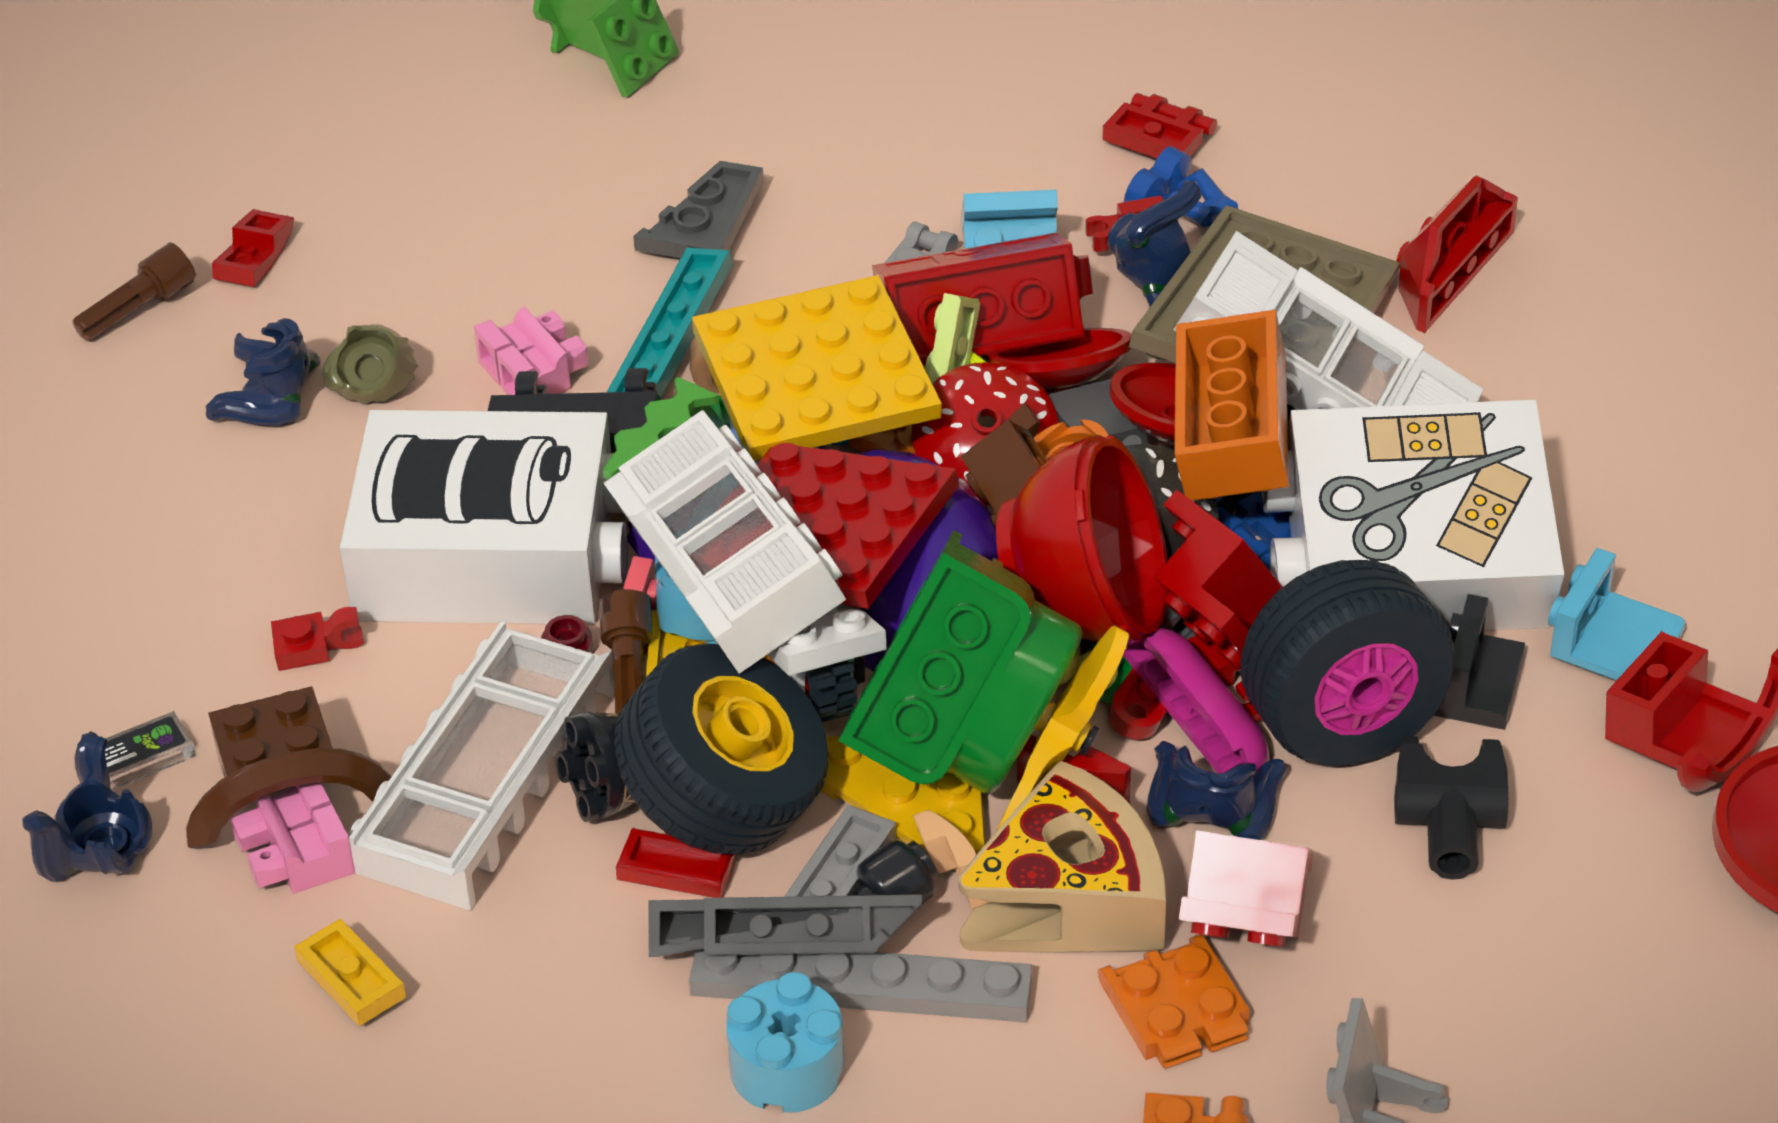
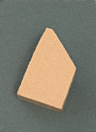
(946, 846)

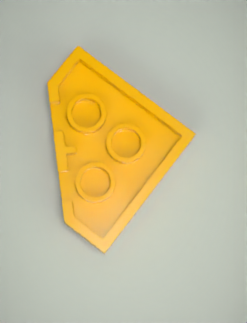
(893, 797)

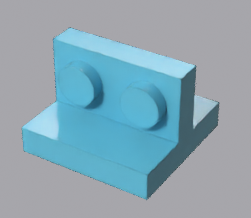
(1007, 216)

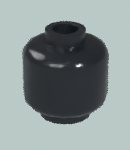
(897, 870)

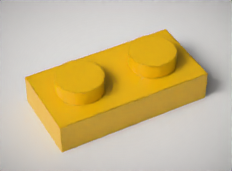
(350, 972)

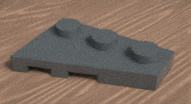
(708, 215)

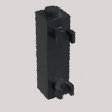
(623, 409)

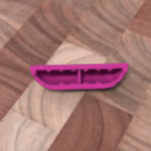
(1198, 700)

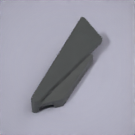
(777, 924)

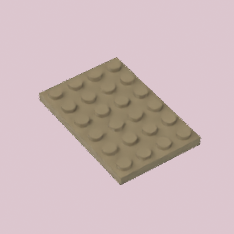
(1346, 268)

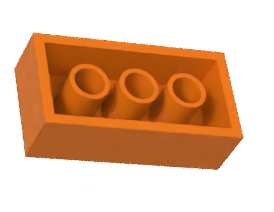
(1231, 406)

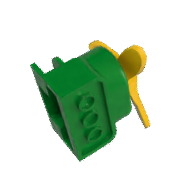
(977, 678)

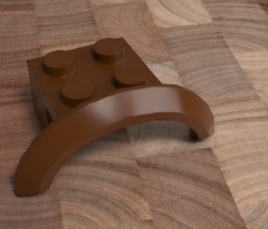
(1005, 459)
(271, 748)

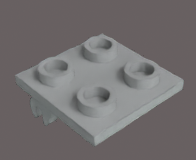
(1364, 1079)

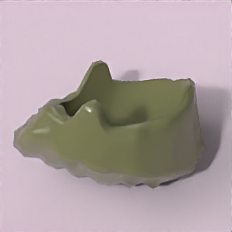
(370, 364)

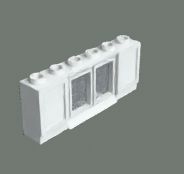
(1331, 343)
(726, 539)

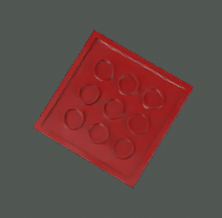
(860, 509)

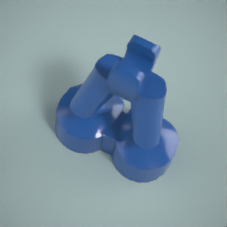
(1167, 179)

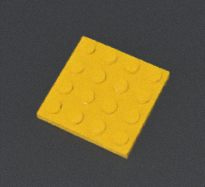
(816, 367)

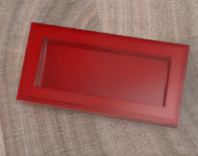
(669, 864)

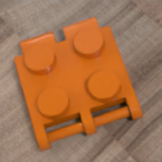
(1176, 1002)

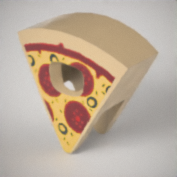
(1067, 874)

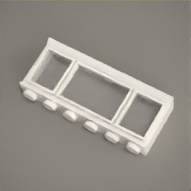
(476, 765)

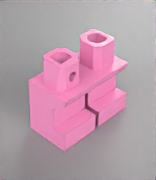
(530, 346)
(302, 835)

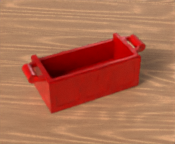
(1024, 287)

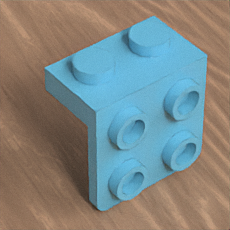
(1602, 627)

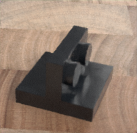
(1483, 670)

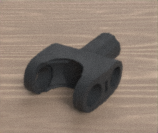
(1451, 802)

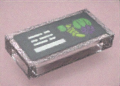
(147, 749)

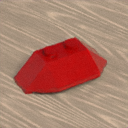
(1454, 248)

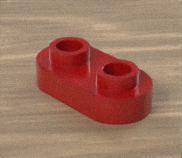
(1135, 709)

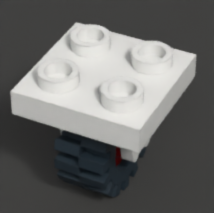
(824, 656)

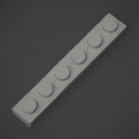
(880, 981)

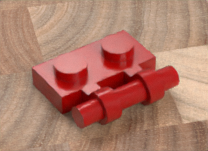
(1154, 124)

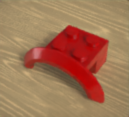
(1680, 719)

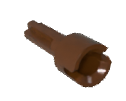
(158, 277)
(626, 630)

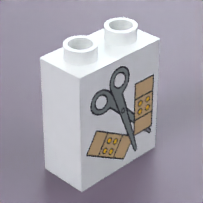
(1432, 490)

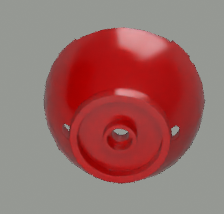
(1088, 539)

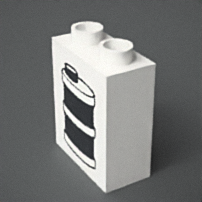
(481, 517)

